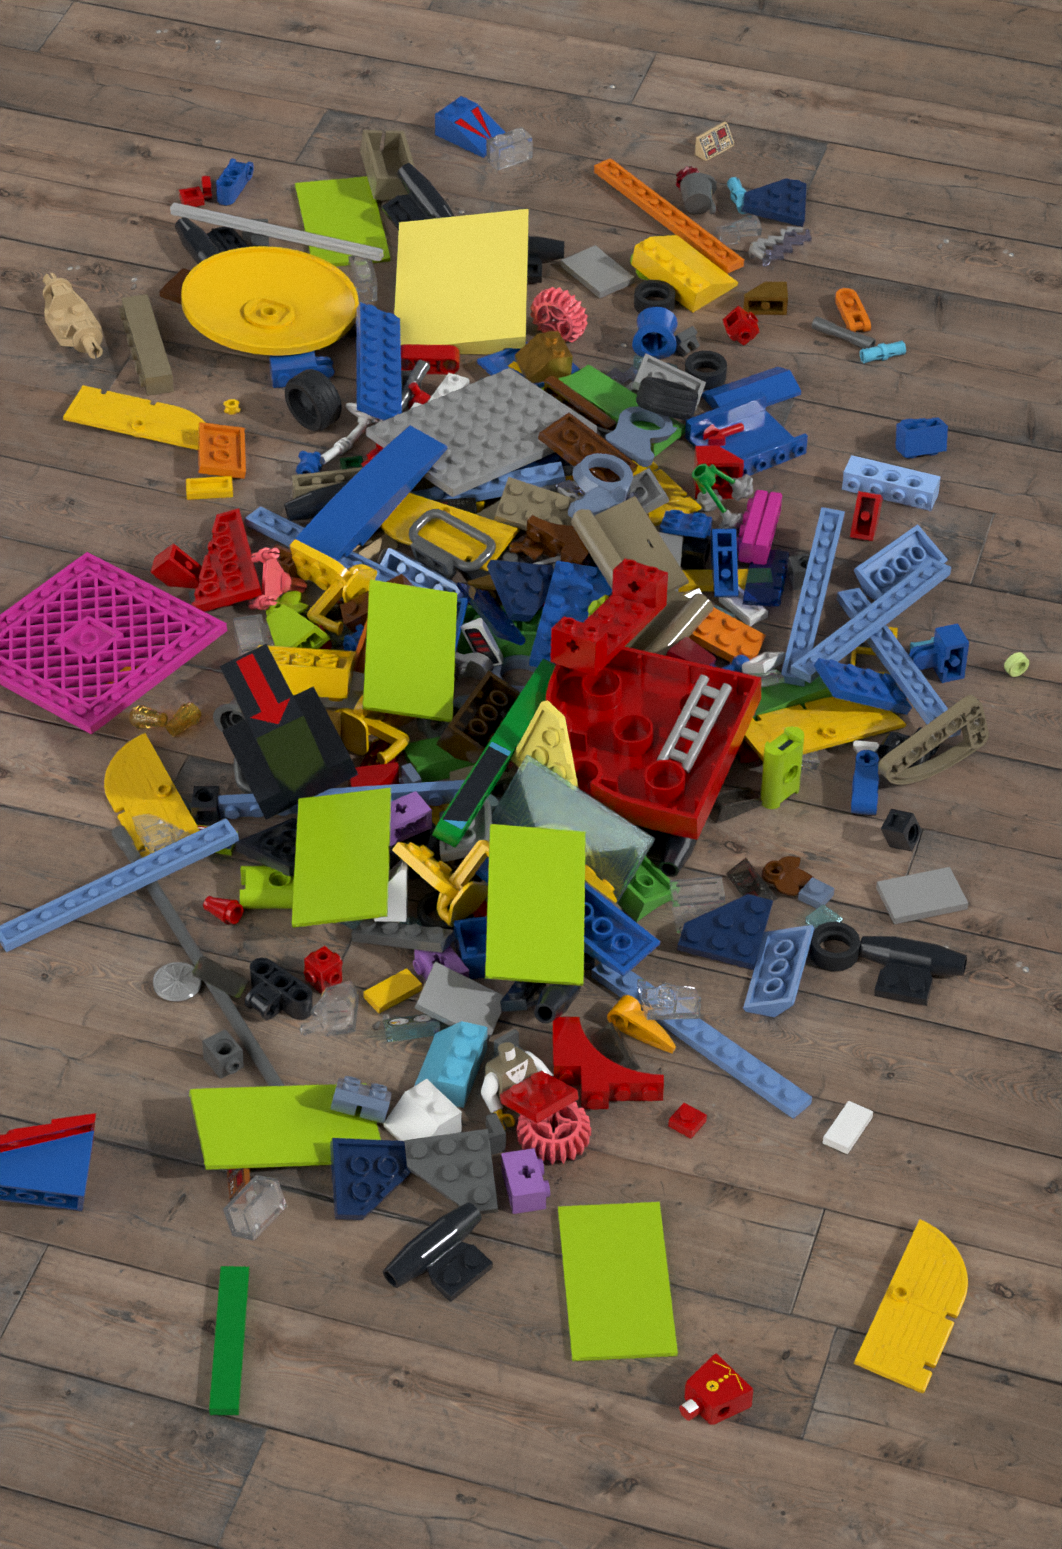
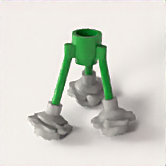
(710, 499)

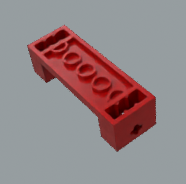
(636, 599)

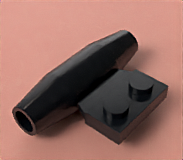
(419, 203)
(205, 245)
(541, 250)
(311, 503)
(675, 850)
(909, 966)
(549, 999)
(441, 1252)

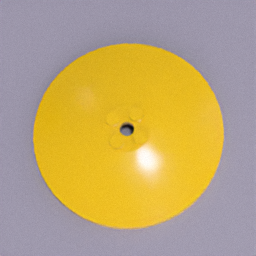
(269, 300)

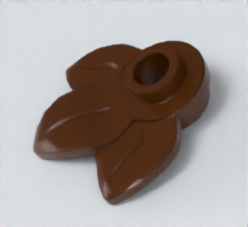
(530, 547)
(786, 875)

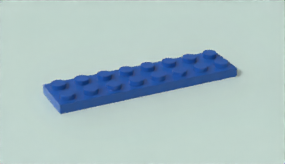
(378, 362)

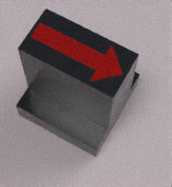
(286, 740)

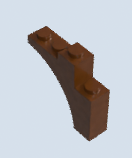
(559, 539)

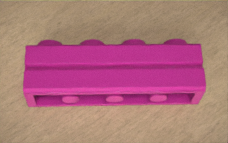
(759, 527)

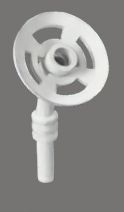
(345, 443)

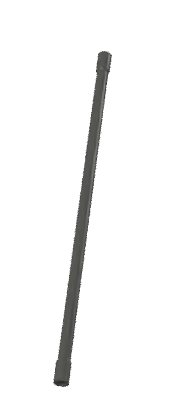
(127, 845)

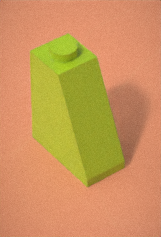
(294, 630)

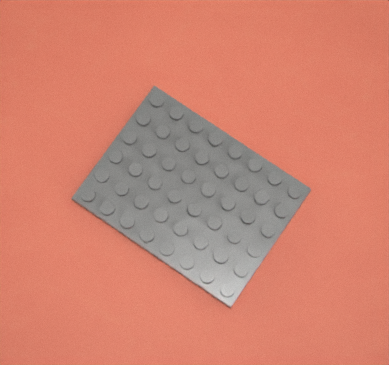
(485, 426)

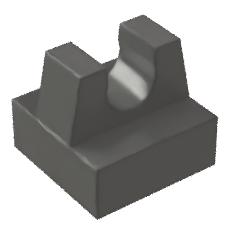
(685, 339)

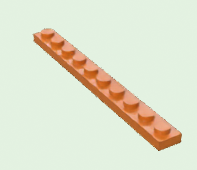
(669, 215)

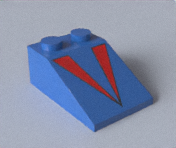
(466, 125)

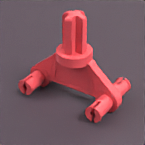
(274, 579)

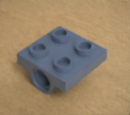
(373, 1099)

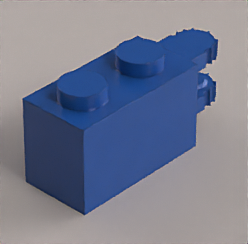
(287, 366)

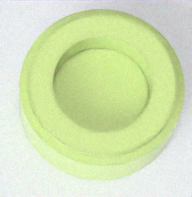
(1016, 664)

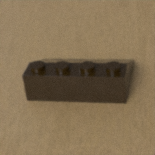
(479, 719)

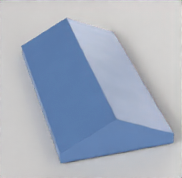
(896, 562)
(778, 970)

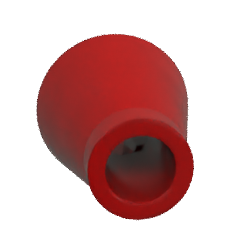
(226, 910)

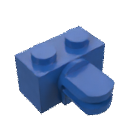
(921, 437)
(945, 654)

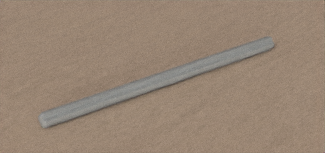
(276, 231)

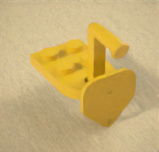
(333, 578)
(360, 723)
(454, 888)

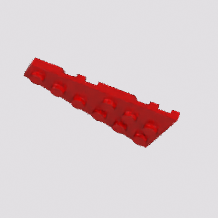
(227, 569)

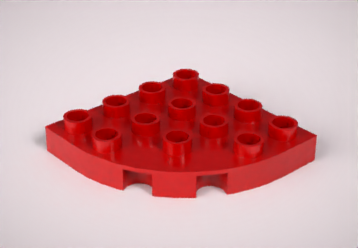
(624, 721)

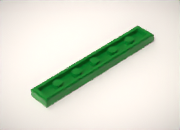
(229, 1340)

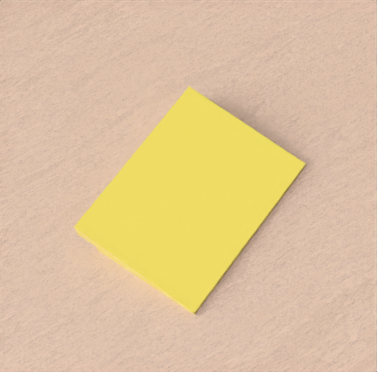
(464, 281)

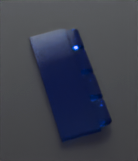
(767, 581)
(492, 614)

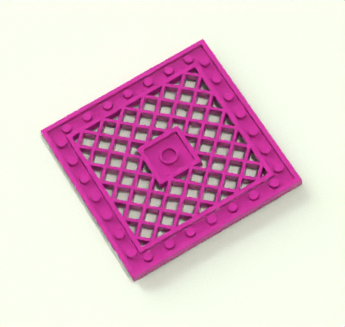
(96, 641)

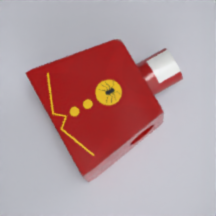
(715, 1392)

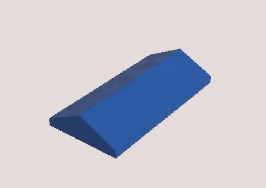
(775, 383)

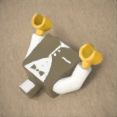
(505, 1071)

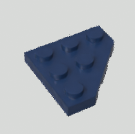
(778, 201)
(521, 587)
(729, 932)
(365, 1174)

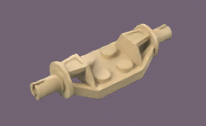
(70, 317)

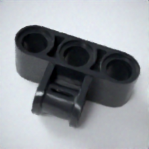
(277, 991)

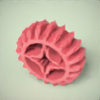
(559, 312)
(569, 1139)

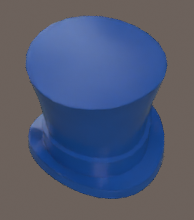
(655, 333)

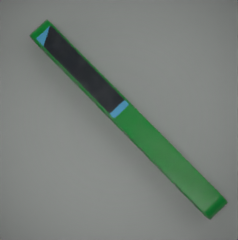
(493, 759)

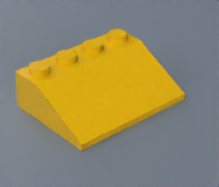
(687, 270)
(324, 669)

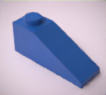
(724, 562)

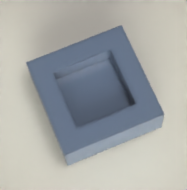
(409, 775)
(816, 893)

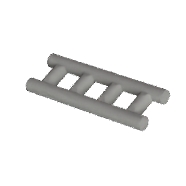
(691, 710)

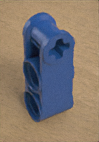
(233, 181)
(865, 783)

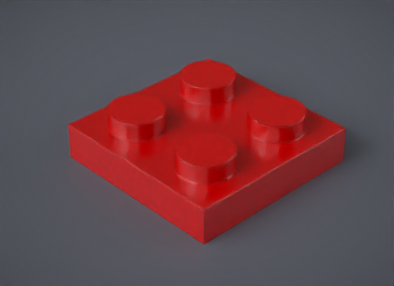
(539, 1096)

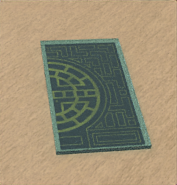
(547, 800)

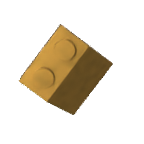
(545, 357)

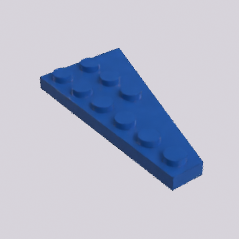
(569, 595)

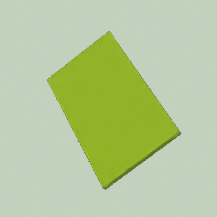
(344, 212)
(410, 651)
(342, 858)
(535, 905)
(272, 1125)
(616, 1281)

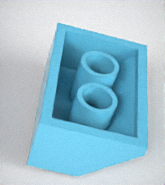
(455, 1060)

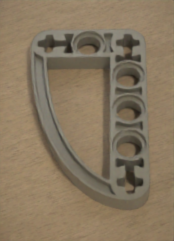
(964, 715)

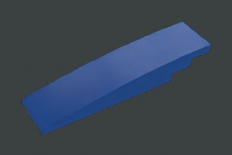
(372, 494)
(608, 931)

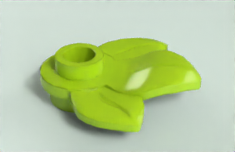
(292, 600)

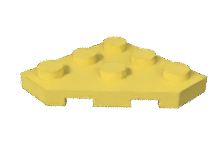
(548, 742)

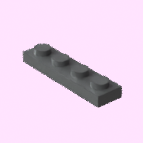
(403, 935)

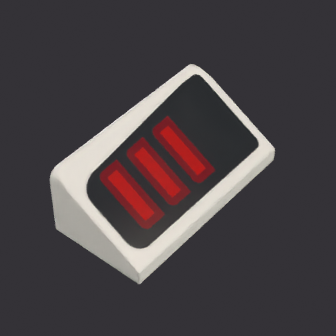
(482, 641)

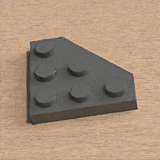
(456, 1167)

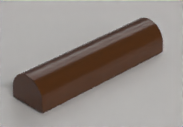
(578, 403)

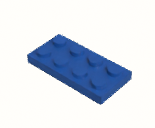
(862, 686)

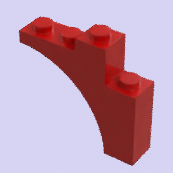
(599, 1078)

